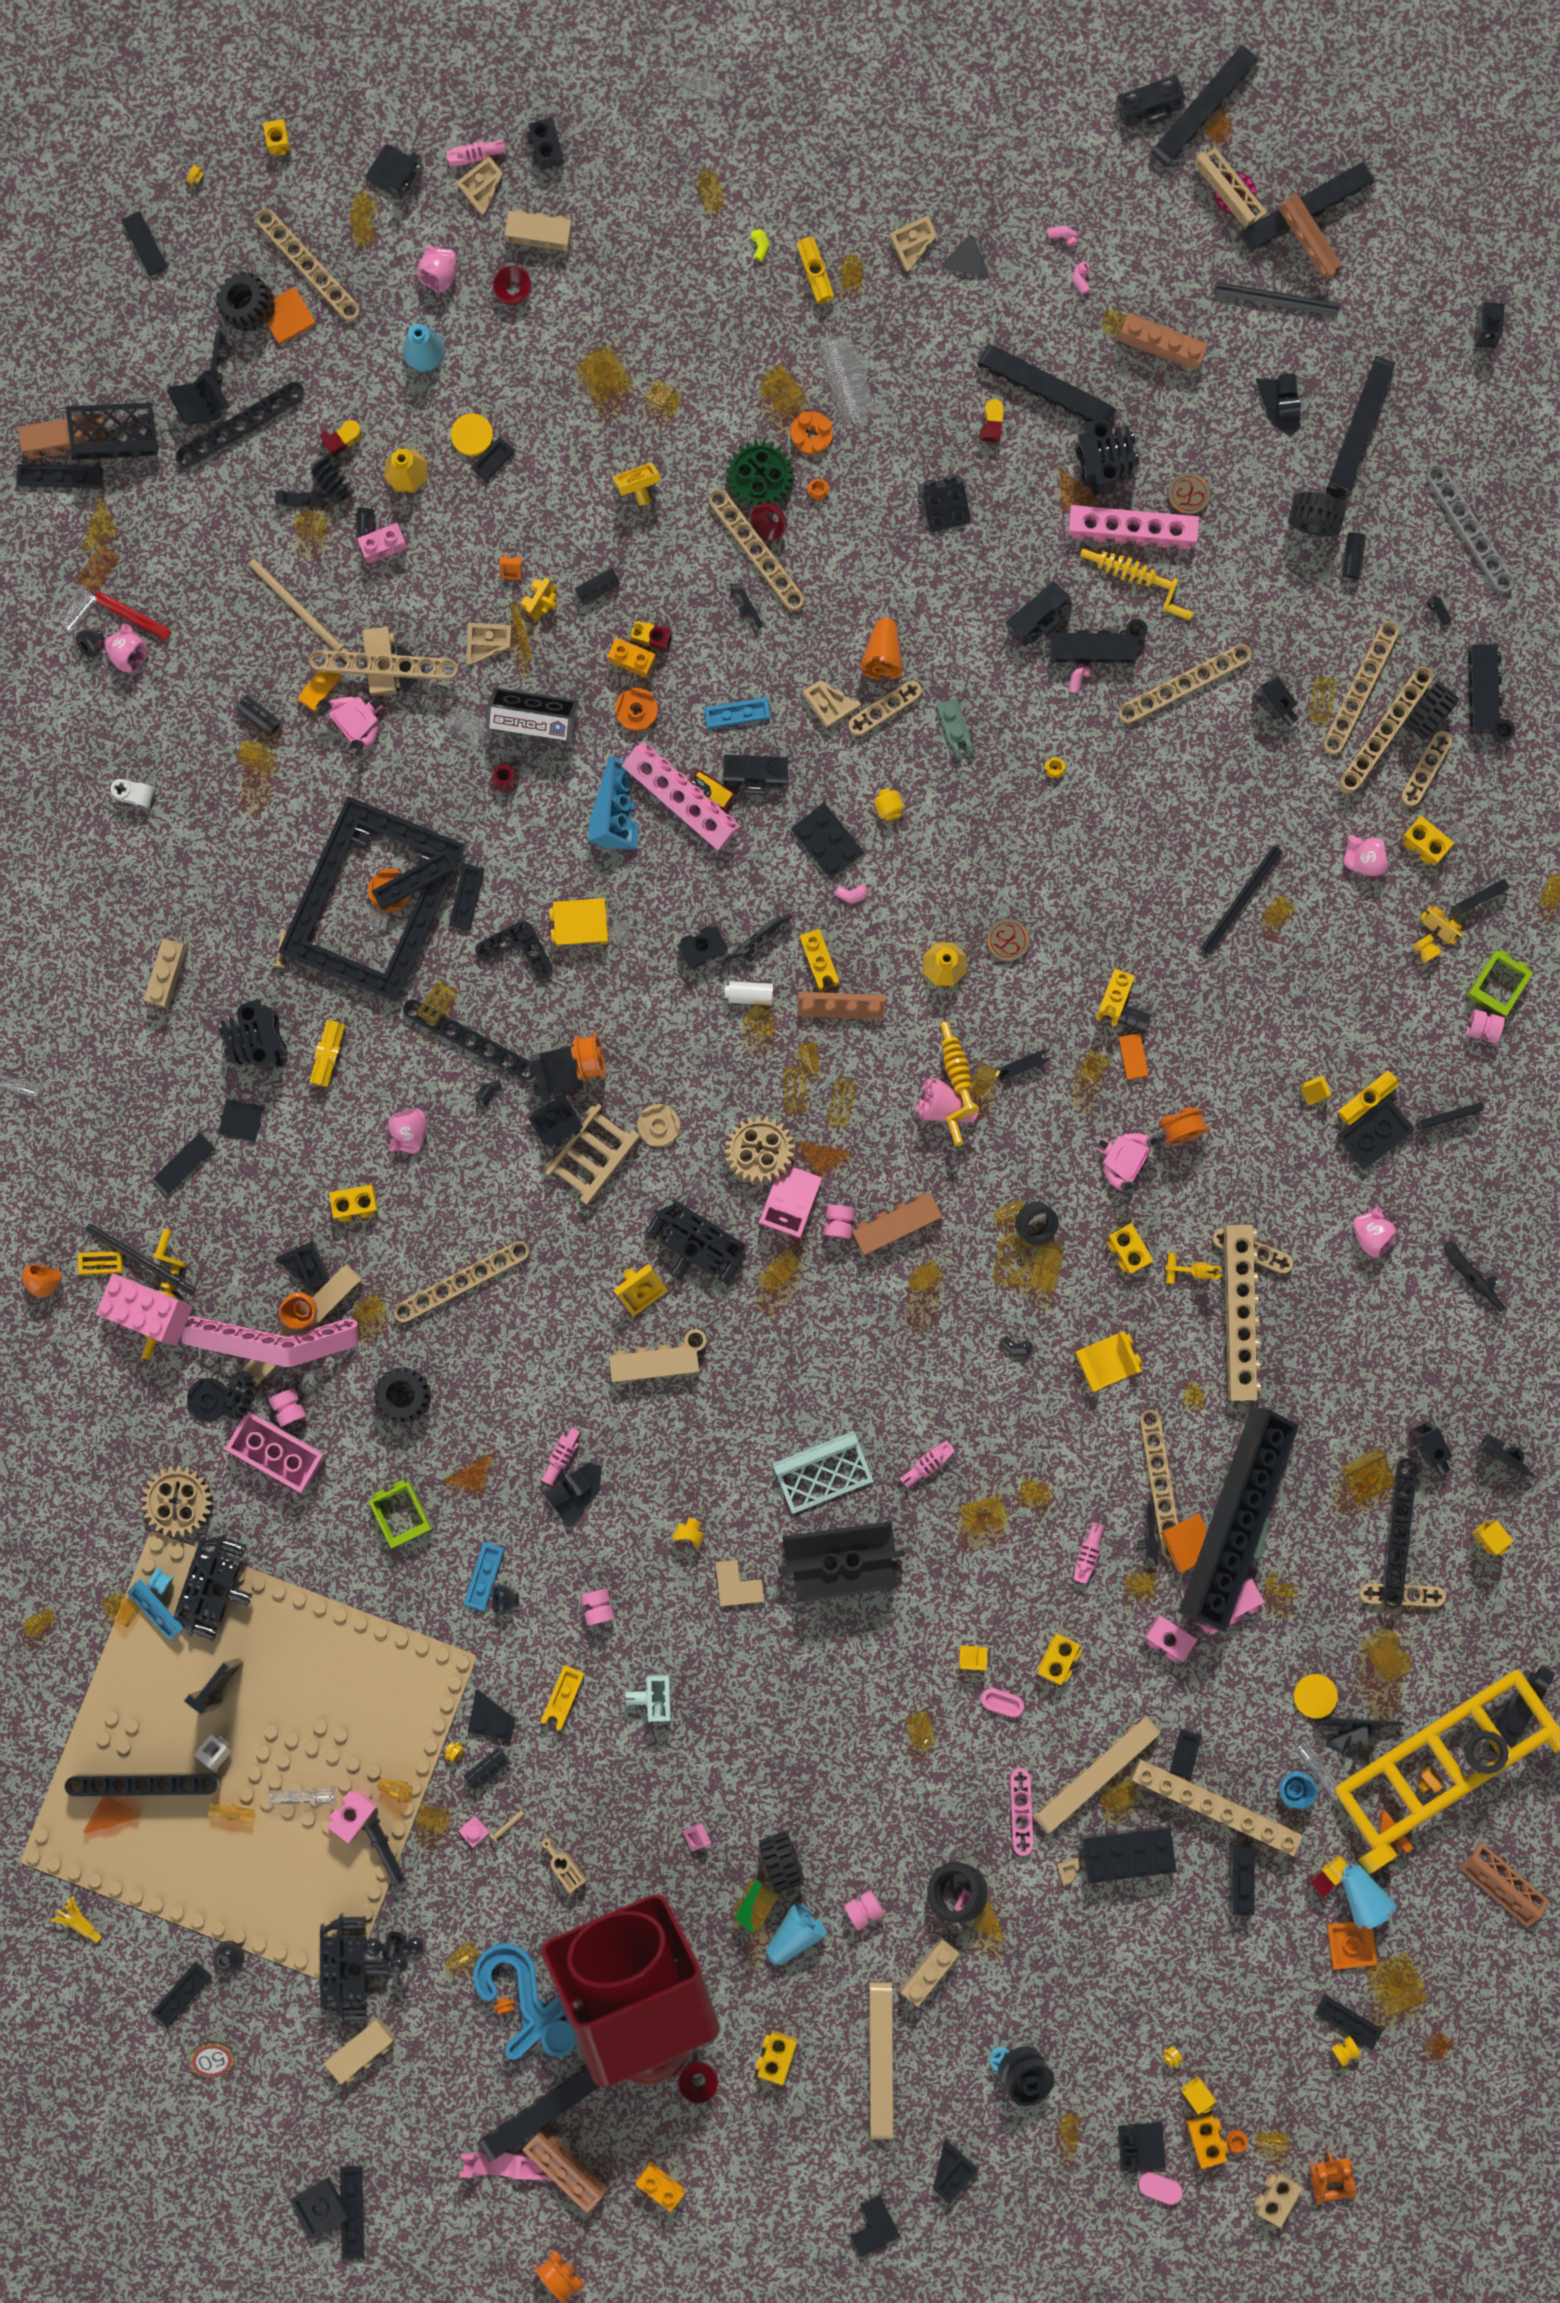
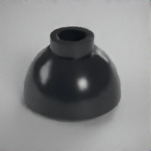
(90, 642)
(504, 1599)
(228, 1956)

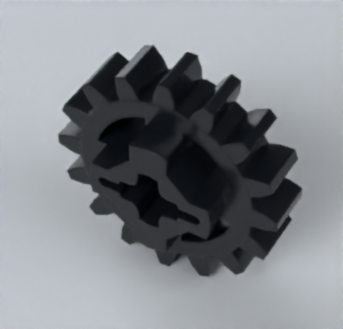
(239, 1396)

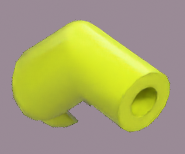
(762, 242)

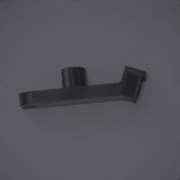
(218, 353)
(300, 499)
(748, 607)
(1022, 1065)

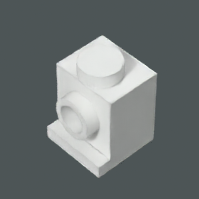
(209, 1747)

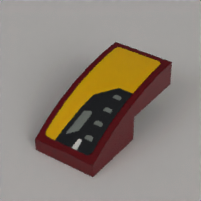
(712, 789)

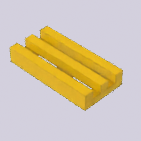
(119, 1262)

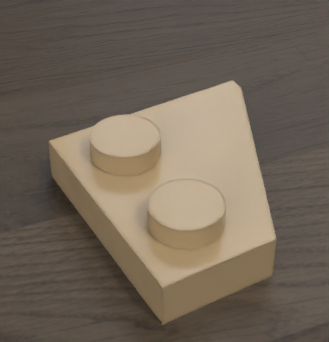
(481, 184)
(912, 241)
(486, 640)
(829, 703)

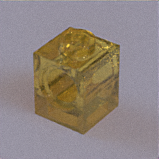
(319, 528)
(756, 1012)

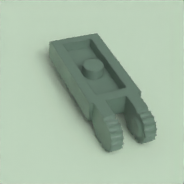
(955, 727)

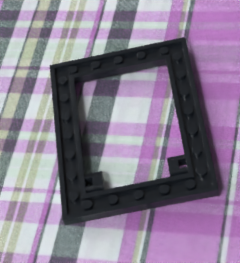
(368, 820)

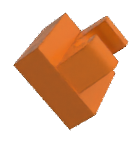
(510, 568)

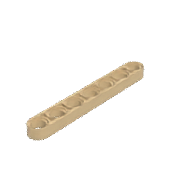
(303, 256)
(754, 539)
(374, 659)
(1192, 676)
(1361, 677)
(450, 1282)
(1154, 1474)

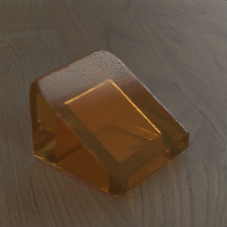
(1218, 127)
(1438, 2045)

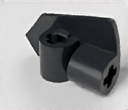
(1282, 411)
(1494, 1448)
(582, 1486)

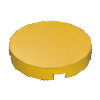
(471, 434)
(1315, 1696)

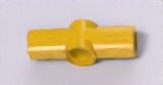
(811, 259)
(326, 1053)
(1378, 1089)

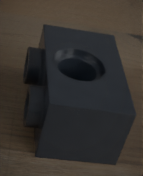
(715, 948)

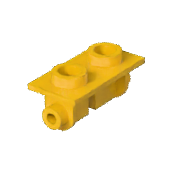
(1436, 918)

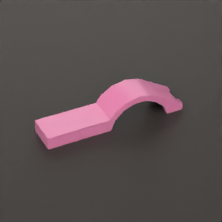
(508, 2164)

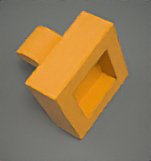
(1430, 1779)

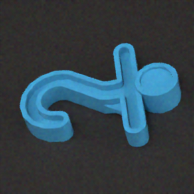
(537, 2017)

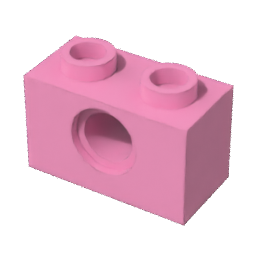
(382, 543)
(1183, 1641)
(349, 1828)

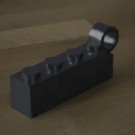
(1096, 647)
(1484, 692)
(1517, 1712)

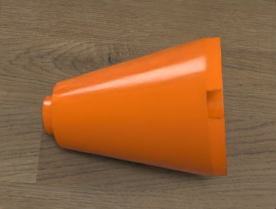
(883, 651)

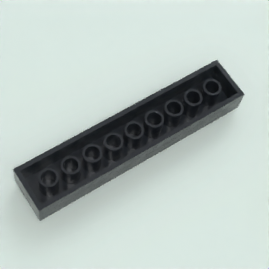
(1238, 1519)

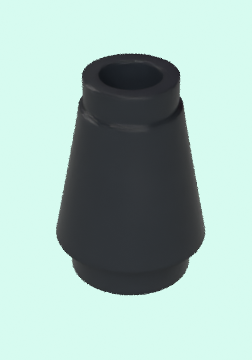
(364, 521)

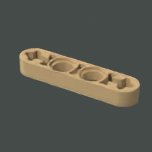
(882, 705)
(1428, 770)
(1257, 1246)
(1429, 1590)

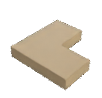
(732, 1590)

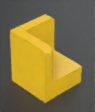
(1315, 1090)
(973, 1657)

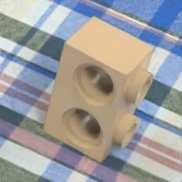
(1284, 2201)

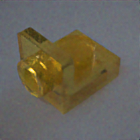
(851, 271)
(663, 397)
(1278, 910)
(1034, 1492)
(1141, 1583)
(1283, 1590)
(921, 1729)
(1119, 1796)
(1069, 2134)

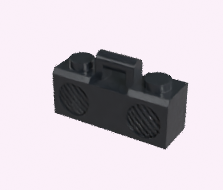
(1148, 99)
(1040, 615)
(767, 770)
(1242, 1880)

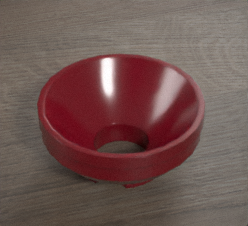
(511, 275)
(764, 525)
(698, 2094)

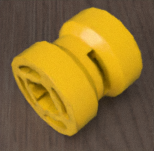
(1427, 949)
(1346, 2051)

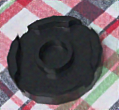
(213, 1400)

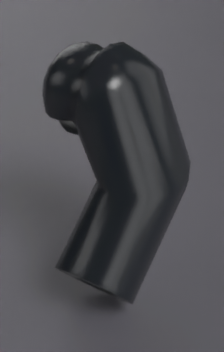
(1437, 604)
(485, 1091)
(1017, 1349)

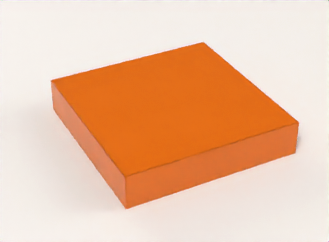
(289, 316)
(1185, 1541)
(1351, 1945)

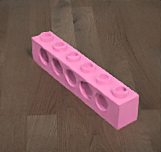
(1142, 520)
(670, 795)

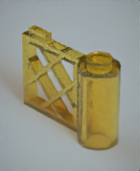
(1046, 1265)

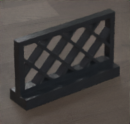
(117, 448)
(205, 1699)

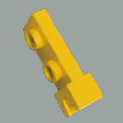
(819, 958)
(1115, 996)
(563, 1695)

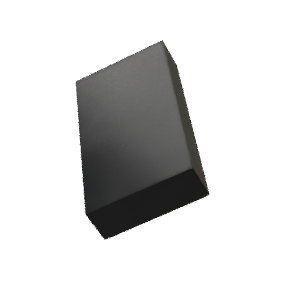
(493, 459)
(1185, 1753)

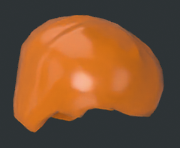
(40, 1280)
(298, 1311)

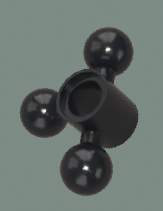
(393, 1949)

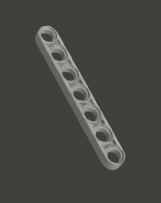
(1469, 518)

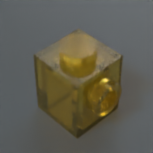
(983, 1080)
(369, 1309)
(432, 1817)

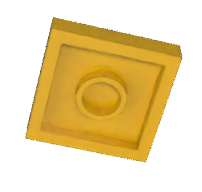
(636, 481)
(640, 1289)

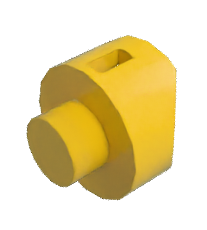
(689, 1531)

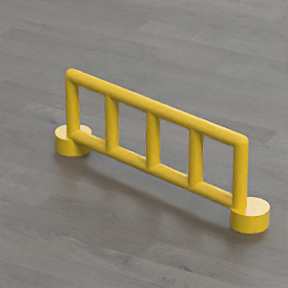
(1380, 1843)

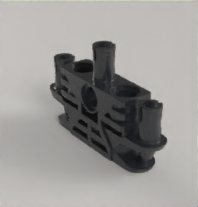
(704, 1231)
(198, 1580)
(332, 1969)

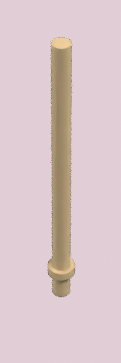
(307, 617)

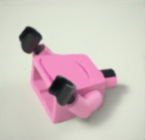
(354, 719)
(1126, 1158)

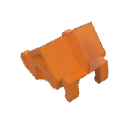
(1332, 2171)

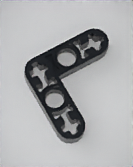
(523, 941)

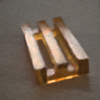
(105, 571)

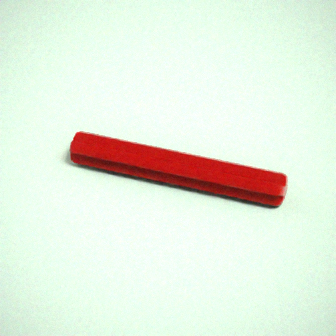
(133, 616)

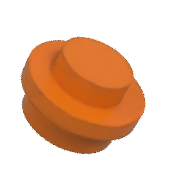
(818, 489)
(504, 2006)
(1237, 2141)

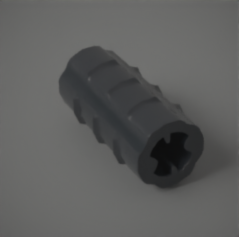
(1353, 555)
(597, 586)
(258, 715)
(1133, 1018)
(486, 1769)

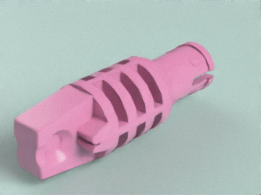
(477, 151)
(561, 1456)
(928, 1463)
(1088, 1554)

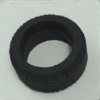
(936, 1888)

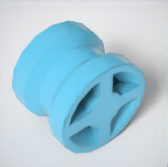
(160, 1581)
(995, 2053)

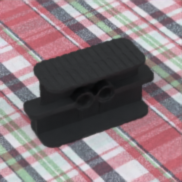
(808, 1552)

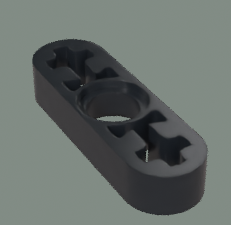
(1480, 897)

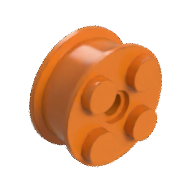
(589, 1057)
(1184, 1126)
(559, 2277)

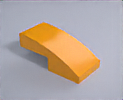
(319, 688)

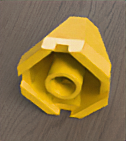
(406, 470)
(942, 972)

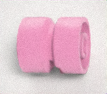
(1485, 1026)
(839, 1221)
(287, 1408)
(597, 1606)
(863, 1910)

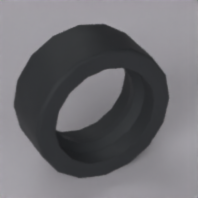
(1048, 1230)
(1504, 1752)

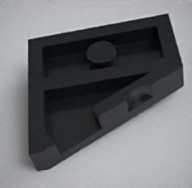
(305, 1265)
(490, 1719)
(952, 2172)

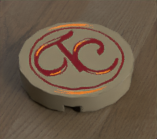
(1189, 494)
(1008, 940)

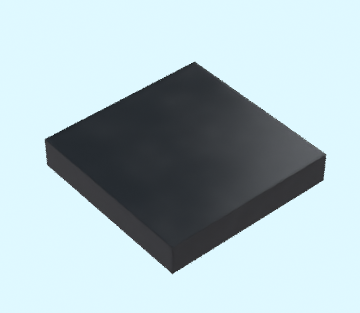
(320, 2208)

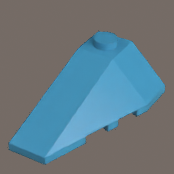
(611, 816)

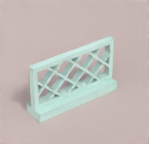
(814, 1455)

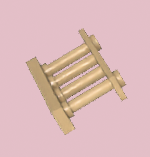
(600, 1174)

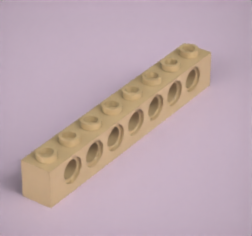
(1234, 1323)
(1216, 1807)

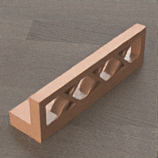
(1309, 235)
(841, 1005)
(1503, 1888)
(565, 2169)

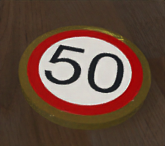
(211, 2059)

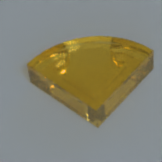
(1193, 1395)

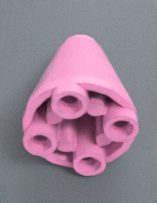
(940, 1102)

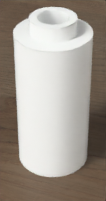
(749, 993)

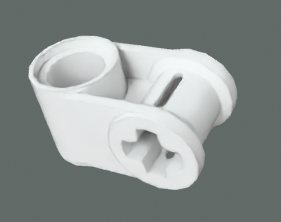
(135, 793)

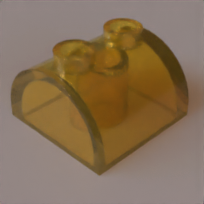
(603, 374)
(1367, 1475)

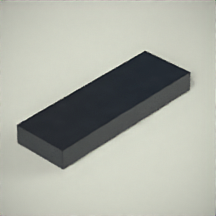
(144, 243)
(466, 896)
(1449, 1116)
(184, 1163)
(181, 1994)
(1348, 2021)

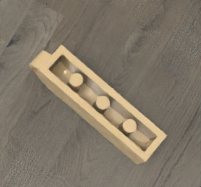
(656, 1363)

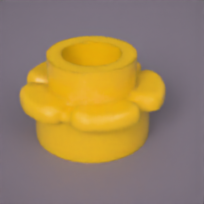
(194, 175)
(1055, 761)
(454, 1752)
(1172, 2057)

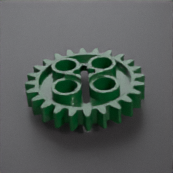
(744, 484)

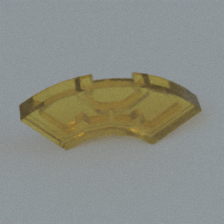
(360, 218)
(518, 623)

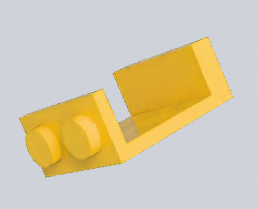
(579, 922)
(1108, 1361)

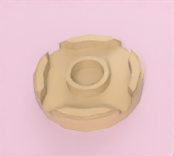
(661, 1133)

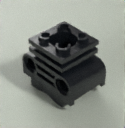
(1105, 456)
(252, 1038)

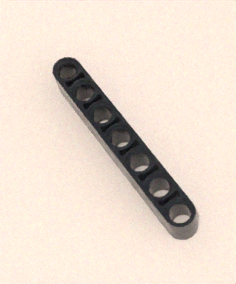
(1205, 103)
(1315, 201)
(1045, 385)
(1361, 426)
(133, 1789)
(537, 2115)

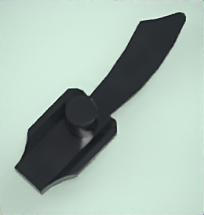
(1150, 1543)

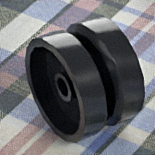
(1025, 2076)

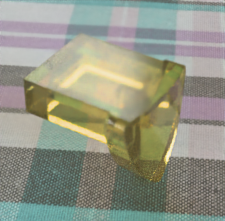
(119, 1608)

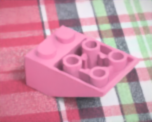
(790, 1201)

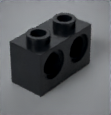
(548, 143)

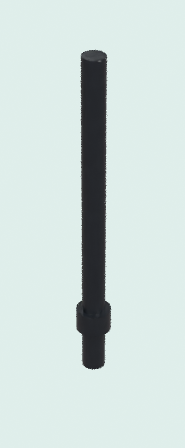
(174, 1279)

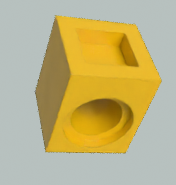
(274, 129)
(1198, 2096)

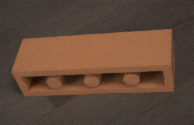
(1162, 341)
(53, 436)
(897, 1224)

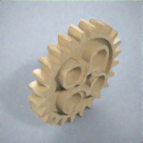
(755, 1168)
(197, 1502)

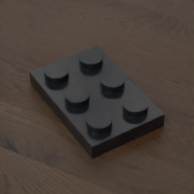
(827, 840)
(1375, 1133)

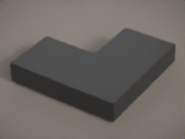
(880, 2228)

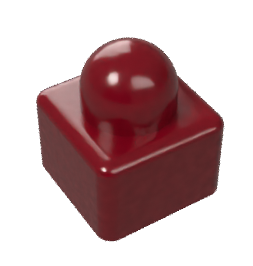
(632, 1993)

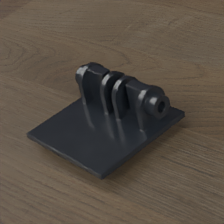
(1141, 2146)

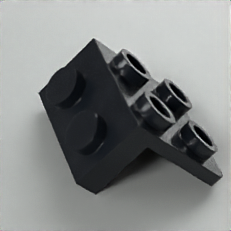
(394, 171)
(199, 400)
(945, 502)
(554, 1072)
(555, 1122)

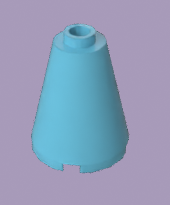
(423, 348)
(1366, 1898)
(794, 1935)

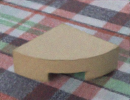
(1068, 1870)

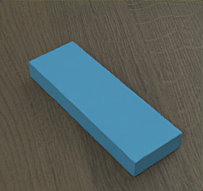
(737, 713)
(484, 1576)
(155, 1610)

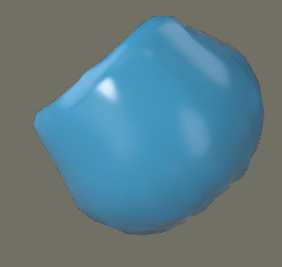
(1298, 1790)

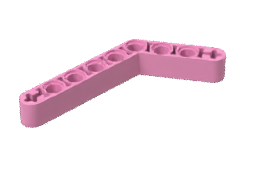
(268, 1346)

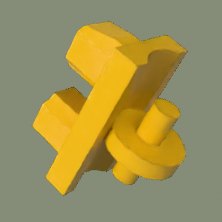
(542, 600)

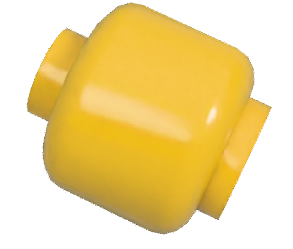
(889, 804)

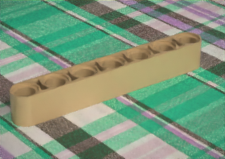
(1390, 721)
(326, 1299)
(1094, 1777)
(881, 2060)

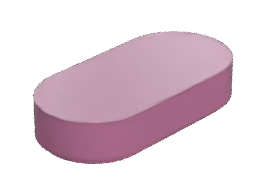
(1002, 1702)
(1160, 2188)

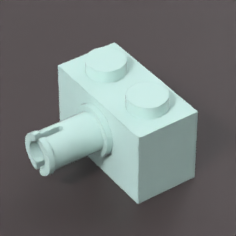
(655, 1697)

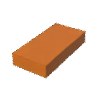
(1133, 1056)

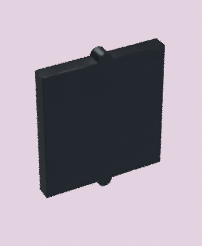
(240, 1120)

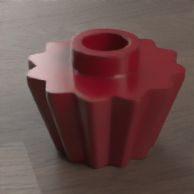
(507, 784)

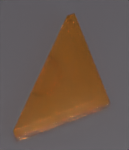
(1074, 493)
(822, 1157)
(472, 1476)
(109, 1814)

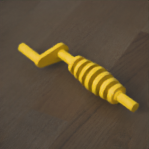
(1151, 578)
(958, 1072)
(176, 1265)

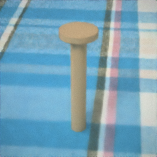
(279, 956)
(506, 1826)

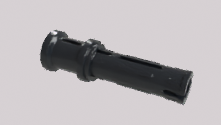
(380, 1842)

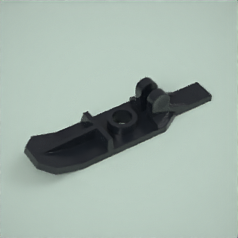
(744, 950)
(1473, 1276)
(1374, 1725)

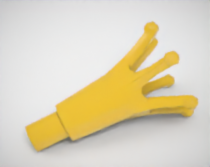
(76, 1921)

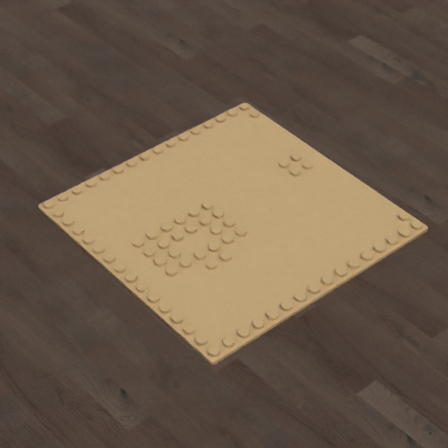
(313, 1705)

